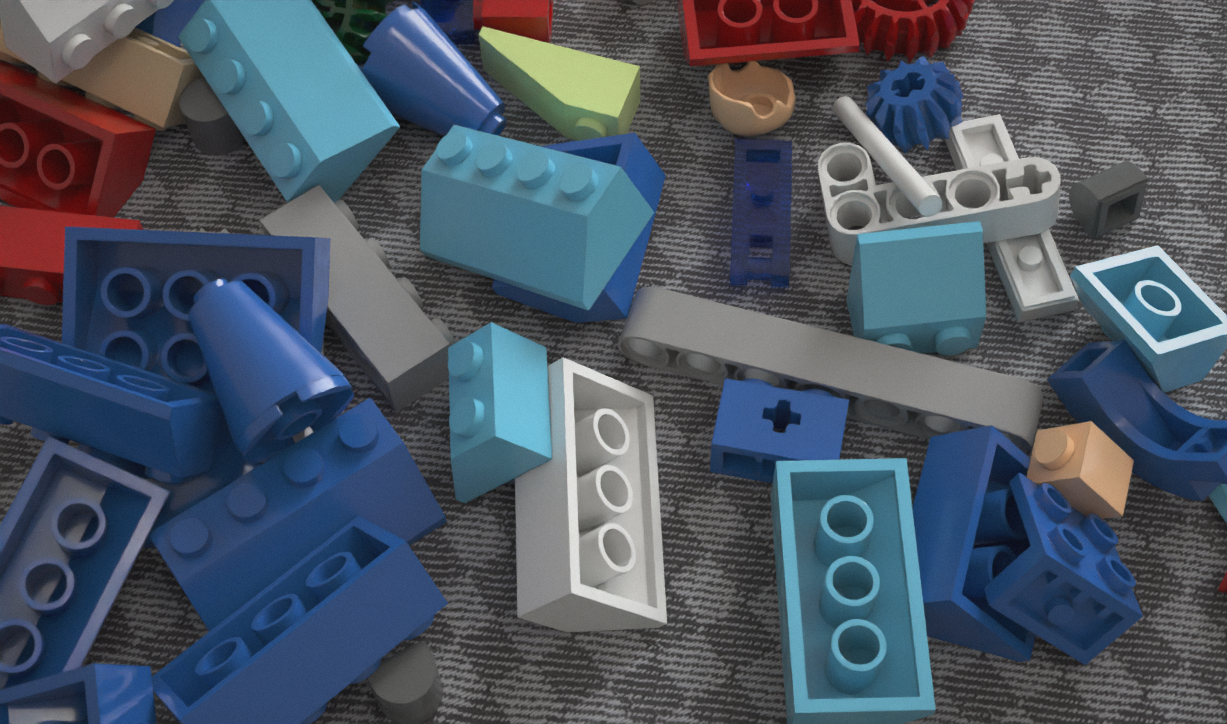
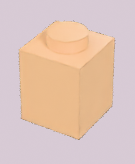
(1083, 467)

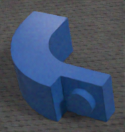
(1165, 440)

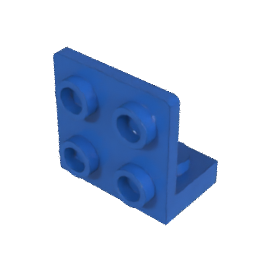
(1069, 579)

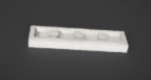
(1026, 264)

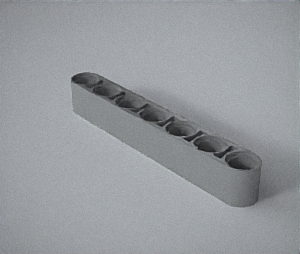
(881, 381)

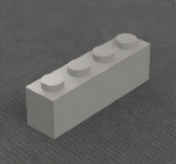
(367, 306)

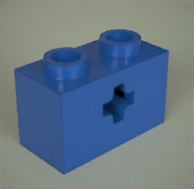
(746, 423)

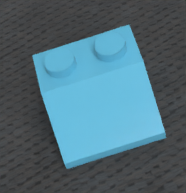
(919, 288)
(1157, 312)
(496, 409)

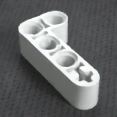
(1013, 195)

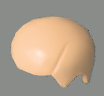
(750, 98)

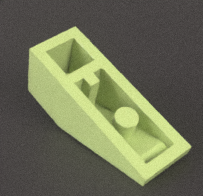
(568, 88)

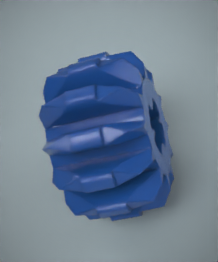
(915, 103)

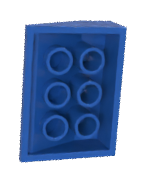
(134, 291)

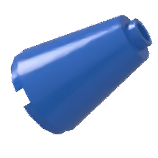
(428, 77)
(263, 371)

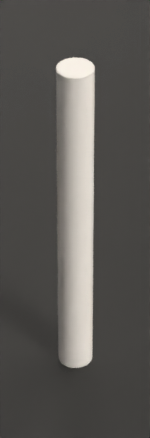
(888, 157)

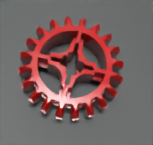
(909, 25)

